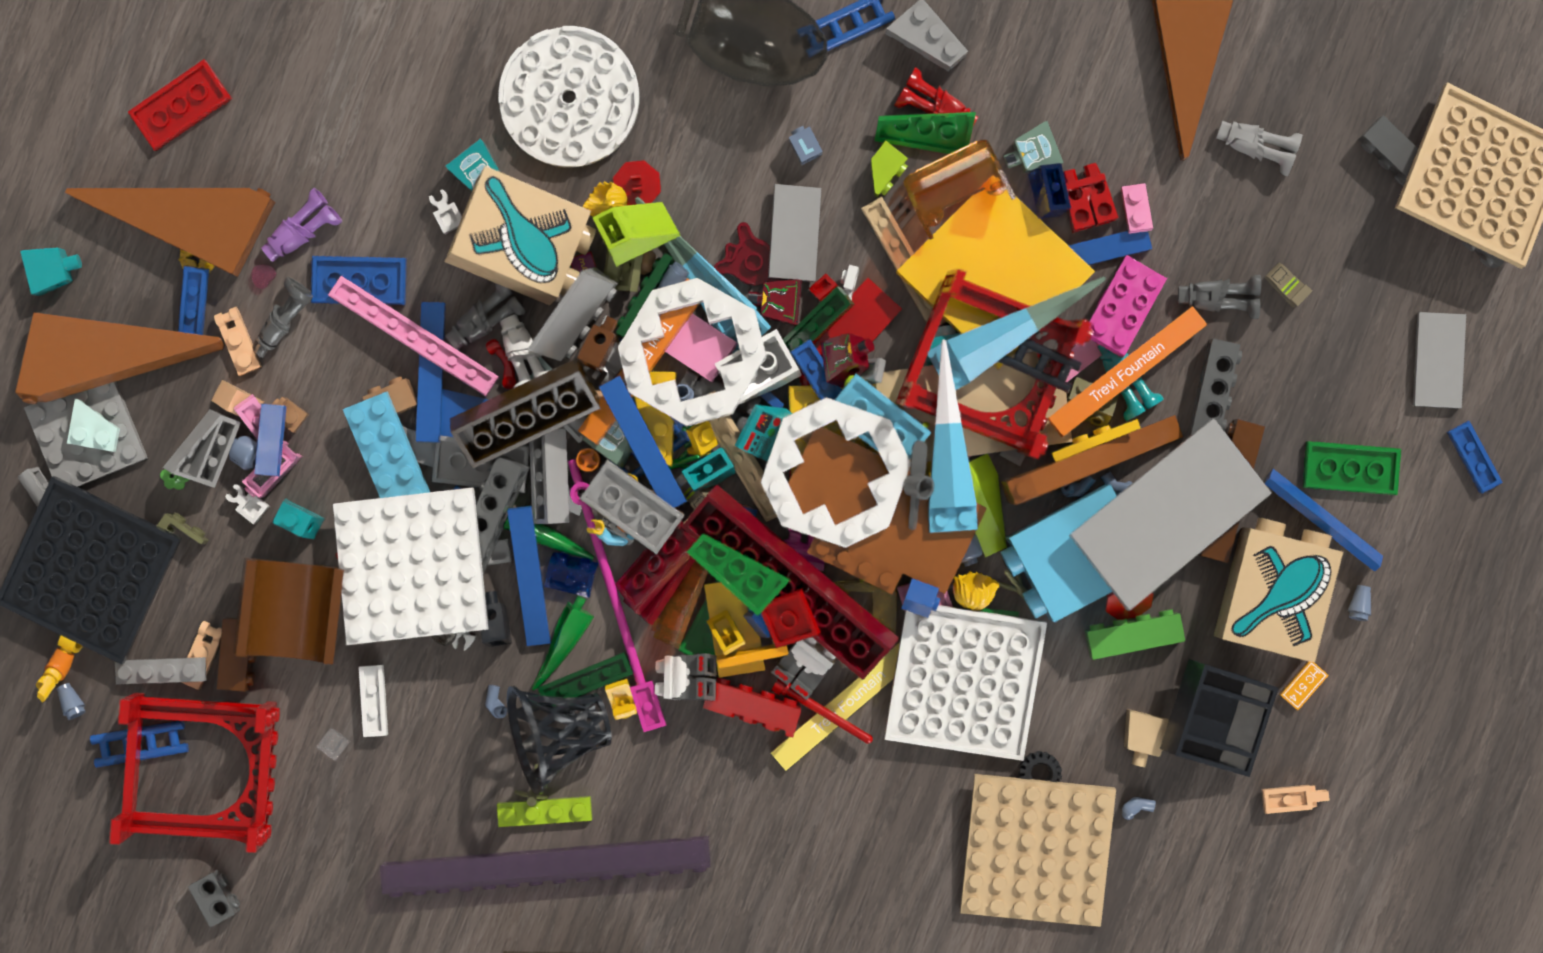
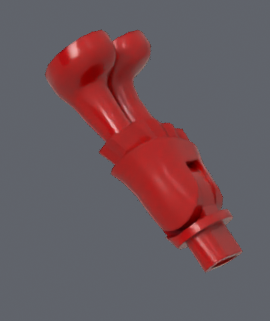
(942, 99)

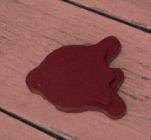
(747, 259)

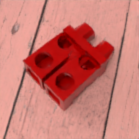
(1088, 193)

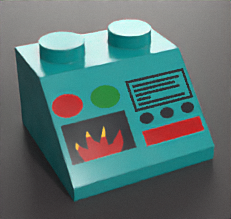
(761, 430)

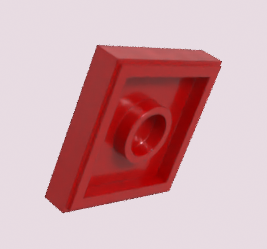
(790, 619)

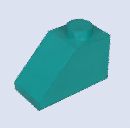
(709, 470)

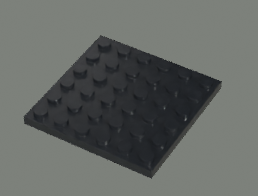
(88, 570)

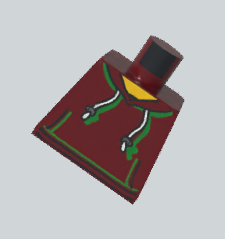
(779, 301)
(845, 357)

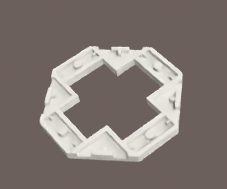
(648, 327)
(884, 489)

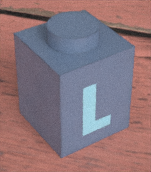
(805, 145)

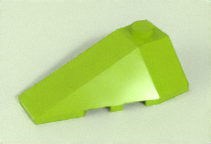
(987, 493)

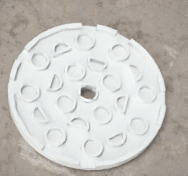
(562, 62)

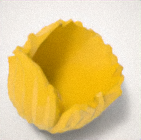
(605, 197)
(974, 590)

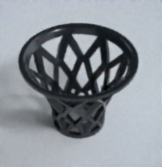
(563, 713)

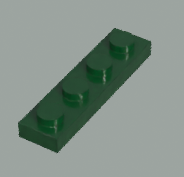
(647, 285)
(819, 319)
(588, 678)

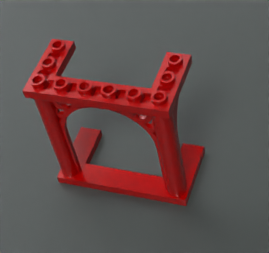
(1026, 438)
(249, 830)

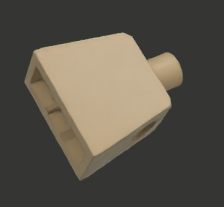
(1144, 735)

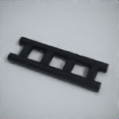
(1038, 372)

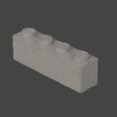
(549, 478)

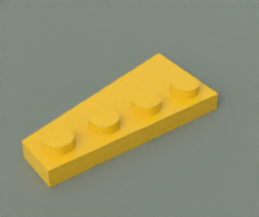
(657, 422)

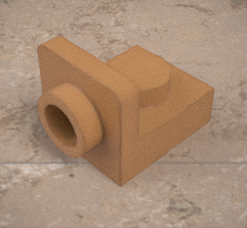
(294, 414)

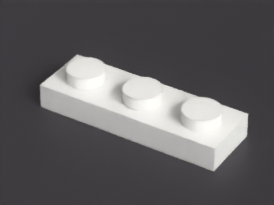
(373, 700)

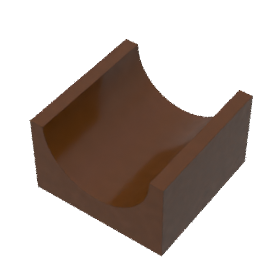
(288, 610)

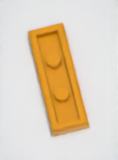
(751, 655)

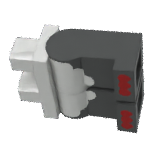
(808, 654)
(678, 677)

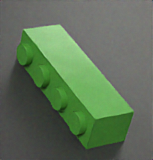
(1135, 635)

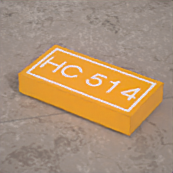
(1303, 684)

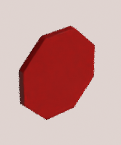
(638, 180)
(1118, 611)

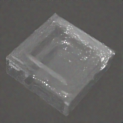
(333, 744)

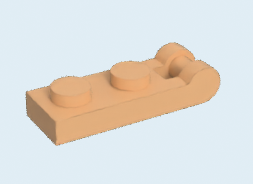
(238, 342)
(205, 649)

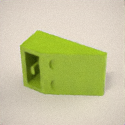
(634, 229)

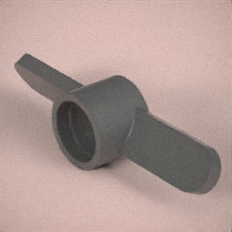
(916, 483)

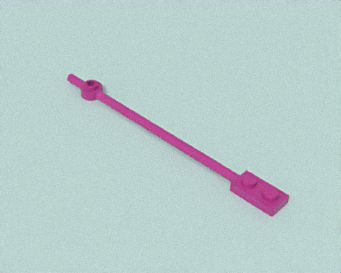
(643, 693)

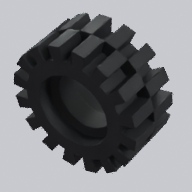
(1040, 758)

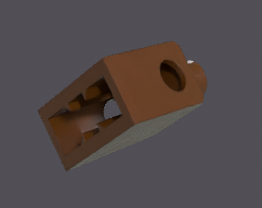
(594, 354)

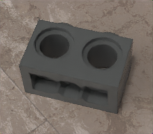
(208, 900)

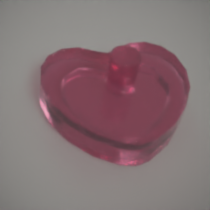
(262, 275)

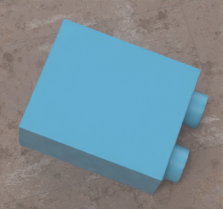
(1052, 561)

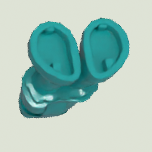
(1134, 407)

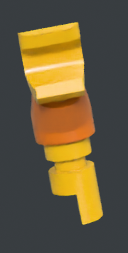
(57, 667)

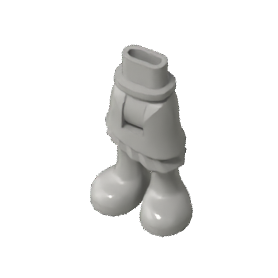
(1251, 139)

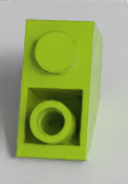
(885, 166)

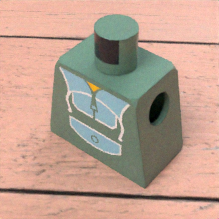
(1034, 149)
(613, 446)

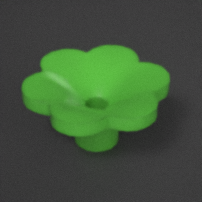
(169, 482)

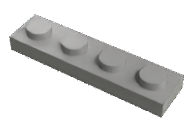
(161, 670)

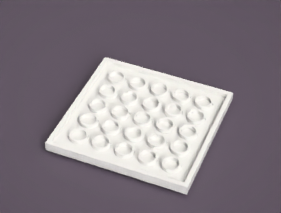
(410, 566)
(966, 681)

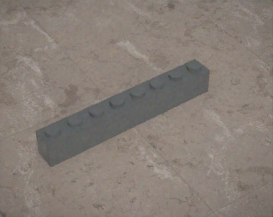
(1397, 154)

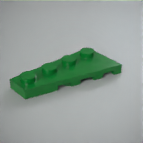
(929, 132)
(741, 575)

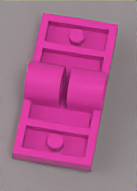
(1125, 305)

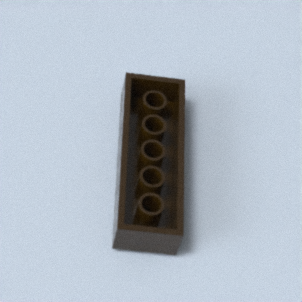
(524, 413)

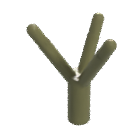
(1018, 584)
(531, 797)

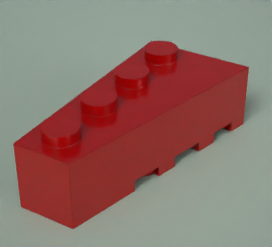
(755, 707)

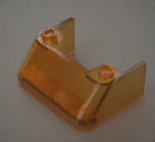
(953, 180)

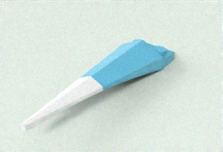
(953, 498)

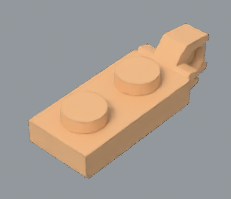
(1292, 798)

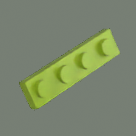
(544, 811)

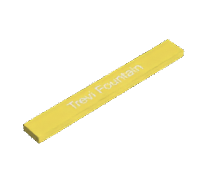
(843, 705)

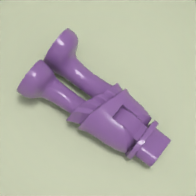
(292, 235)

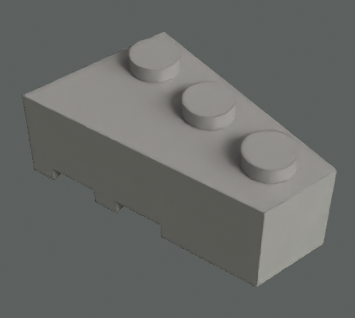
(927, 34)
(205, 449)

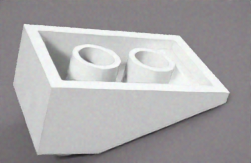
(774, 372)

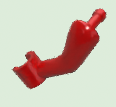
(509, 379)

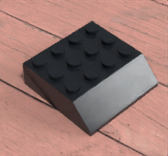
(1219, 718)

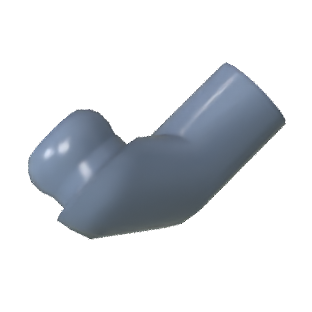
(493, 704)

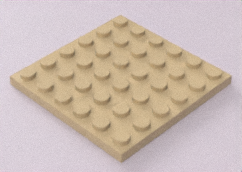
(1478, 176)
(1037, 850)

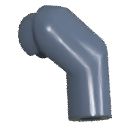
(1118, 487)
(1077, 489)
(1136, 804)

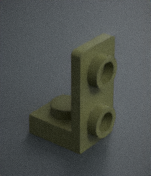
(170, 520)

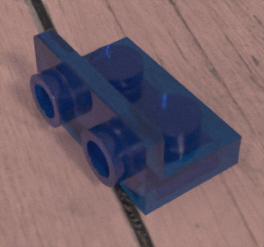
(571, 574)

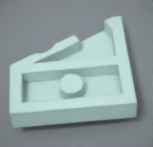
(91, 429)

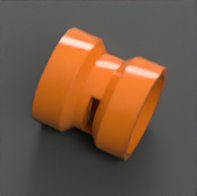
(586, 462)

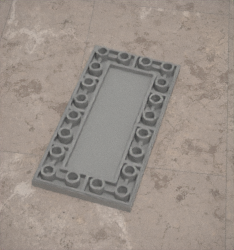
(1170, 514)

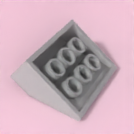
(574, 314)

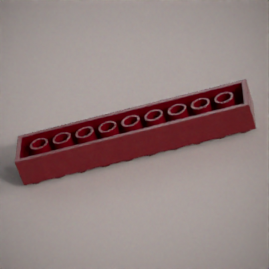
(844, 625)

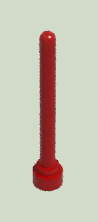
(781, 688)

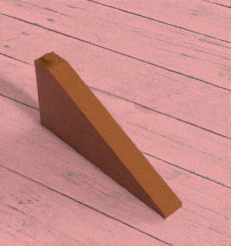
(1189, 47)
(205, 222)
(82, 354)
(1059, 473)

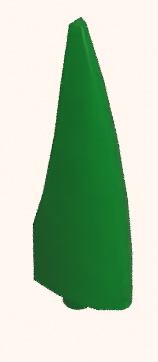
(553, 539)
(568, 631)

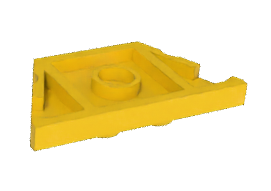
(1100, 436)

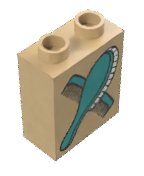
(520, 237)
(1279, 590)

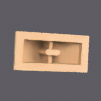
(229, 396)

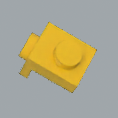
(702, 439)
(621, 699)

